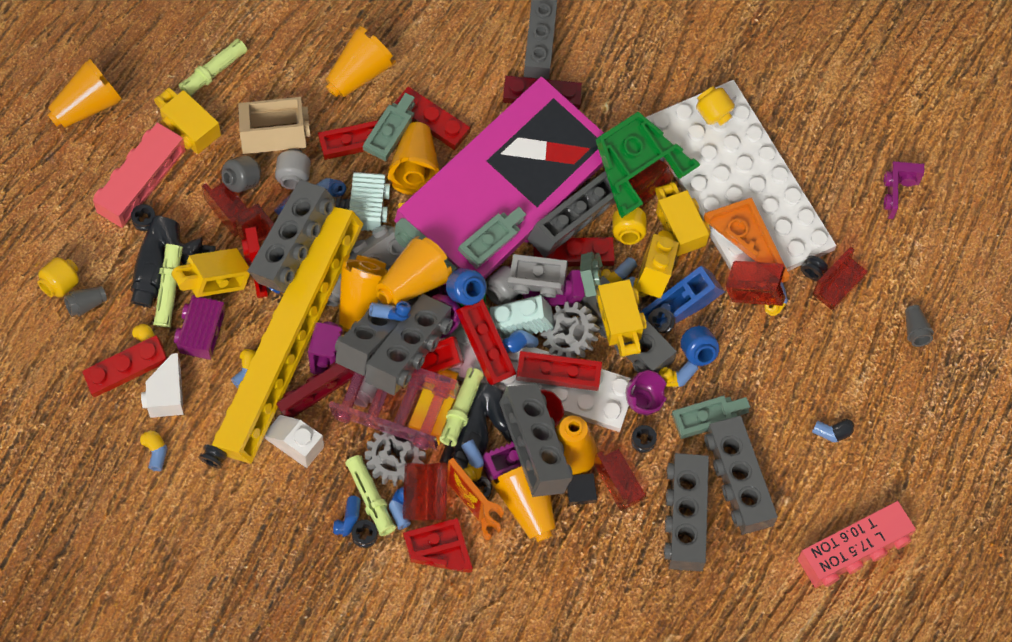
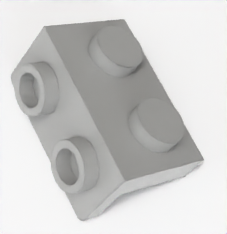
(379, 246)
(537, 275)

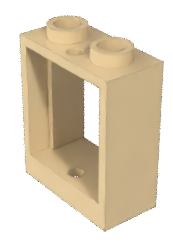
(273, 113)

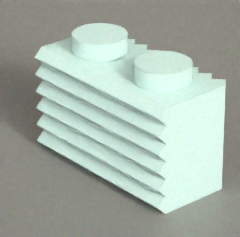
(368, 199)
(528, 314)

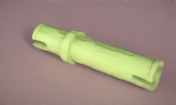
(204, 74)
(168, 285)
(458, 414)
(374, 503)

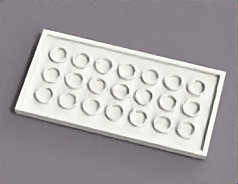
(742, 164)

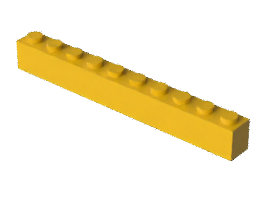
(286, 338)

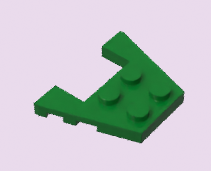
(631, 149)

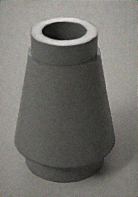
(84, 300)
(918, 327)

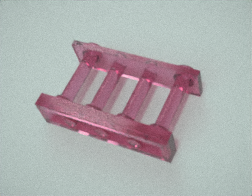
(441, 388)

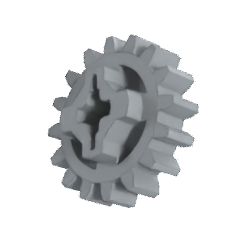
(571, 331)
(385, 460)

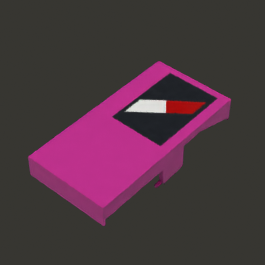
(522, 159)

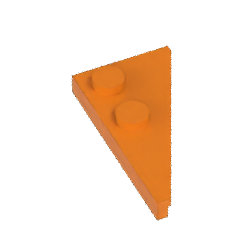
(746, 230)

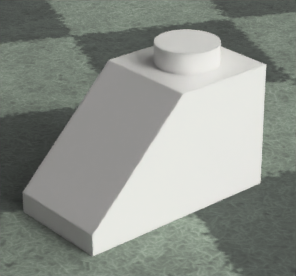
(164, 390)
(295, 439)

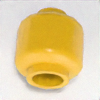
(715, 106)
(631, 227)
(58, 277)

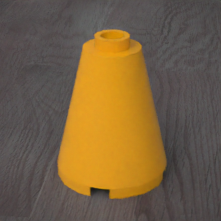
(358, 64)
(83, 96)
(414, 160)
(414, 272)
(358, 287)
(577, 443)
(532, 513)

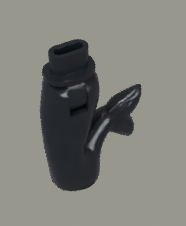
(151, 258)
(485, 403)

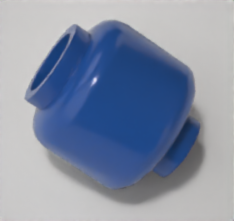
(466, 286)
(700, 346)

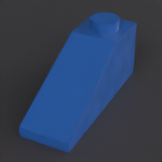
(687, 296)

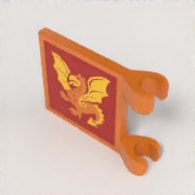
(473, 498)

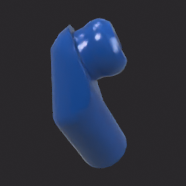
(351, 516)

